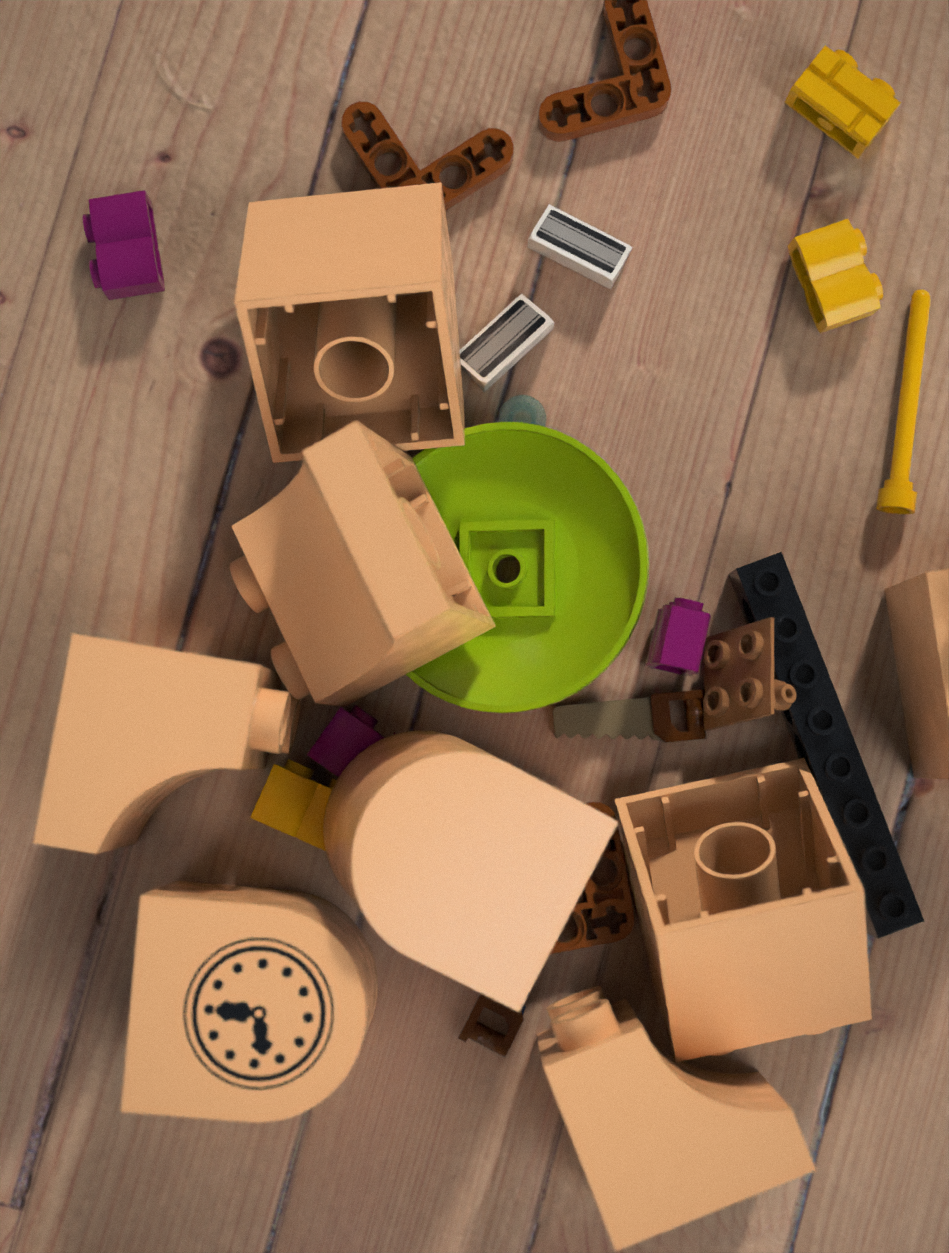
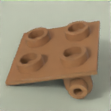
(741, 676)

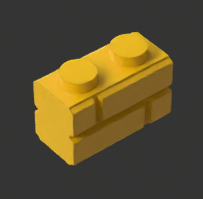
(843, 100)

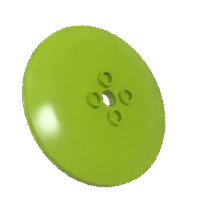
(579, 557)

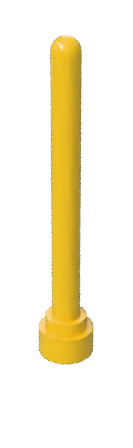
(898, 492)

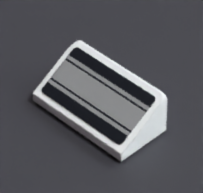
(579, 246)
(504, 341)

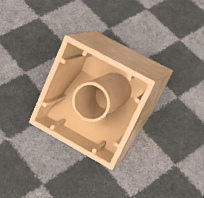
(352, 318)
(746, 909)

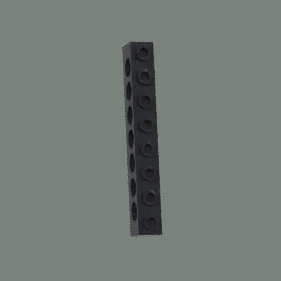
(827, 744)

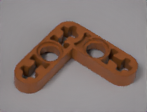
(621, 88)
(409, 172)
(599, 897)

